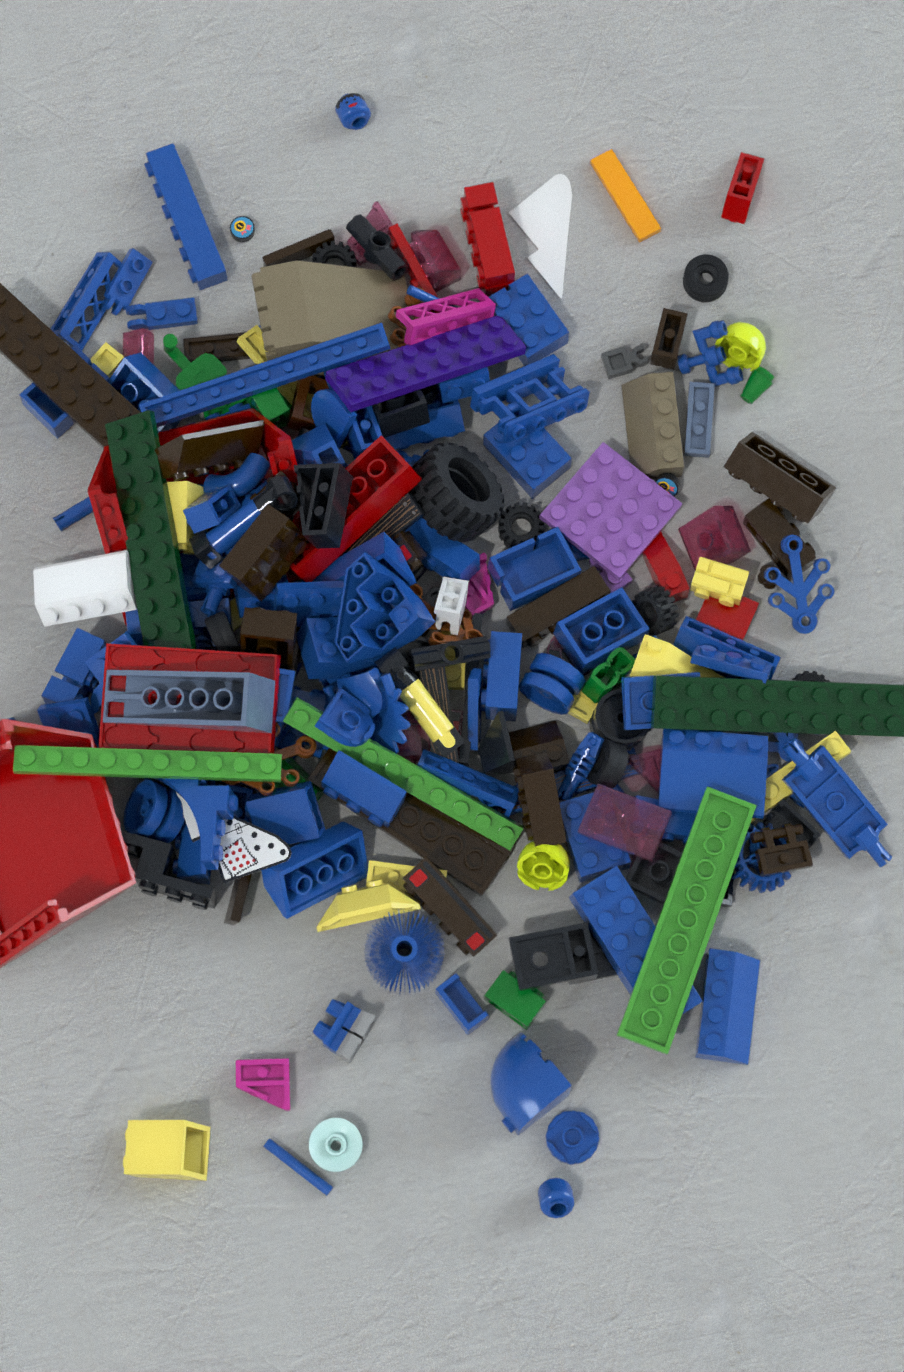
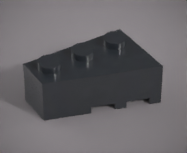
(324, 502)

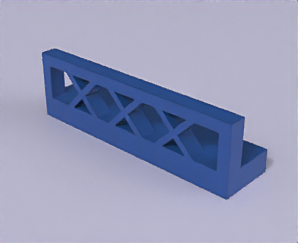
(80, 298)
(486, 788)

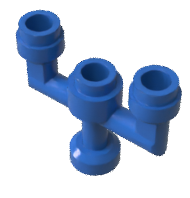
(711, 356)

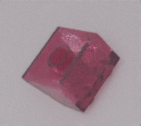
(715, 536)

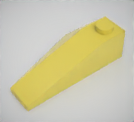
(661, 657)

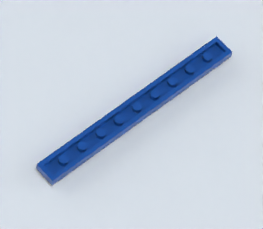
(268, 375)

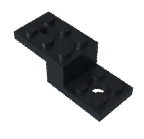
(155, 869)
(570, 953)

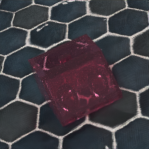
(435, 258)

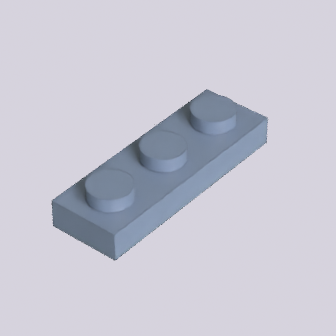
(699, 419)

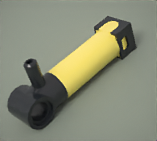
(420, 702)

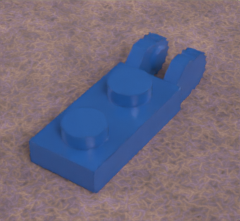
(163, 314)

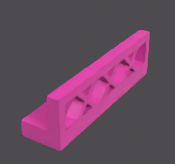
(448, 319)

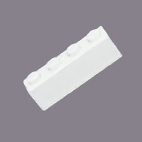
(84, 588)

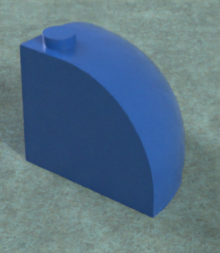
(525, 1084)

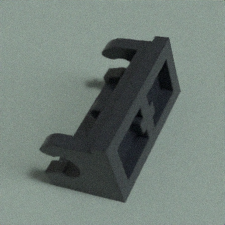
(786, 814)

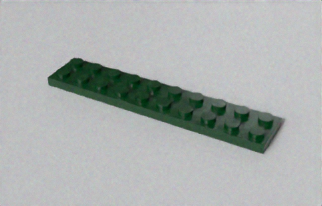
(150, 533)
(777, 706)

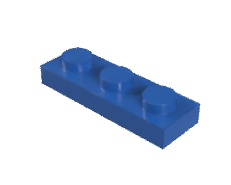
(731, 663)

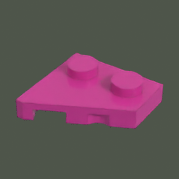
(479, 592)
(265, 1080)

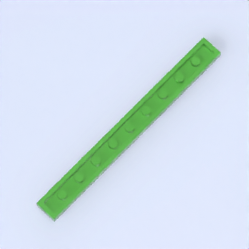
(147, 763)
(412, 779)

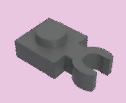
(620, 363)

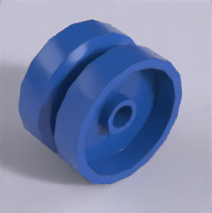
(551, 683)
(154, 812)

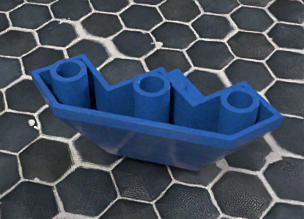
(377, 612)

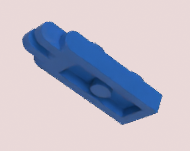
(126, 281)

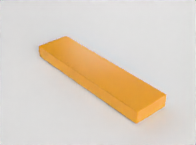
(625, 195)

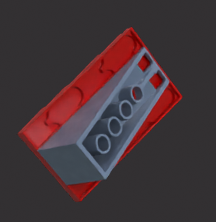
(189, 699)

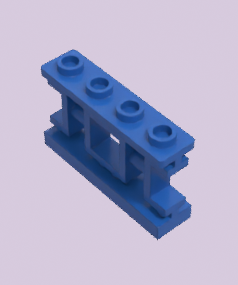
(523, 383)

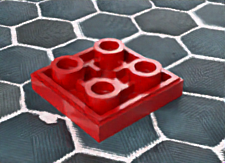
(728, 619)

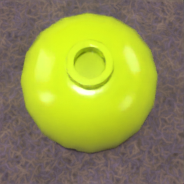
(743, 346)
(543, 866)

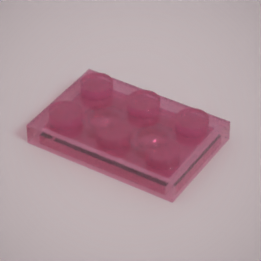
(625, 822)

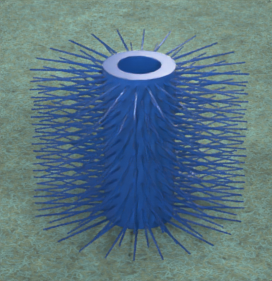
(398, 941)

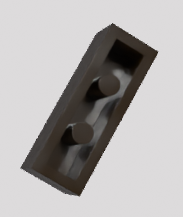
(769, 528)

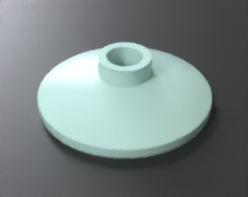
(335, 1130)

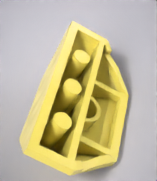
(366, 904)

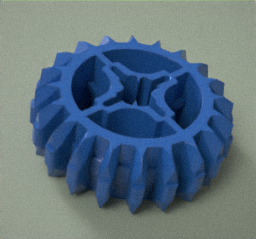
(747, 876)

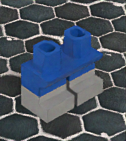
(348, 1018)

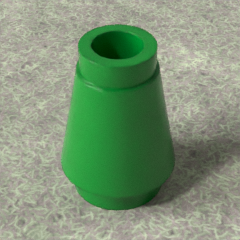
(756, 385)

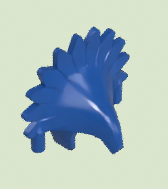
(381, 697)

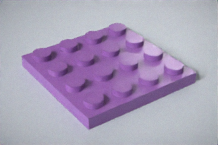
(610, 511)

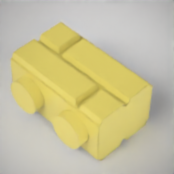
(719, 582)

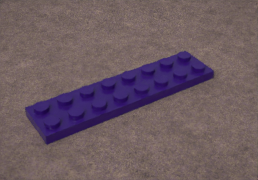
(425, 363)

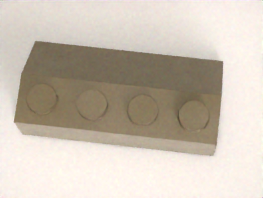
(653, 424)

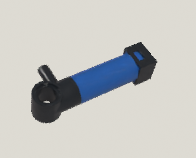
(212, 544)

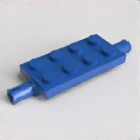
(216, 579)
(835, 802)

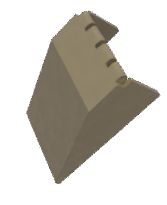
(318, 302)

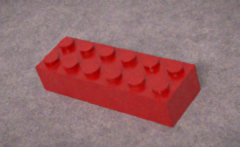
(377, 485)

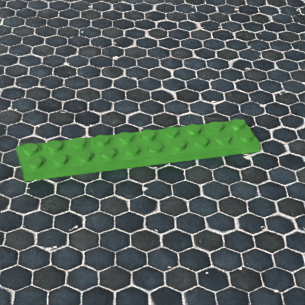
(686, 920)

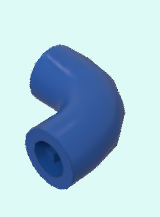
(243, 479)

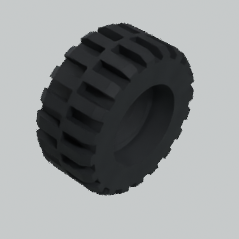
(457, 492)

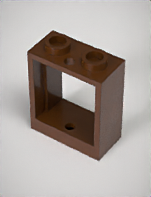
(303, 387)

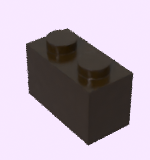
(668, 338)

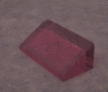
(139, 341)

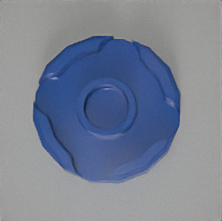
(572, 1137)

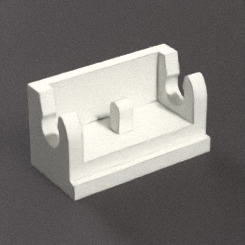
(451, 603)

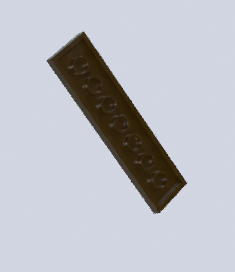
(59, 370)
(431, 833)

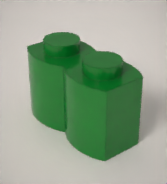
(608, 674)

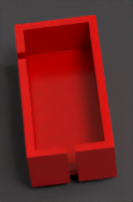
(487, 238)

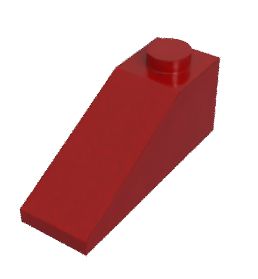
(742, 188)
(665, 568)

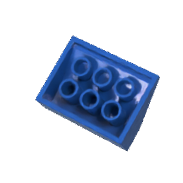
(712, 759)

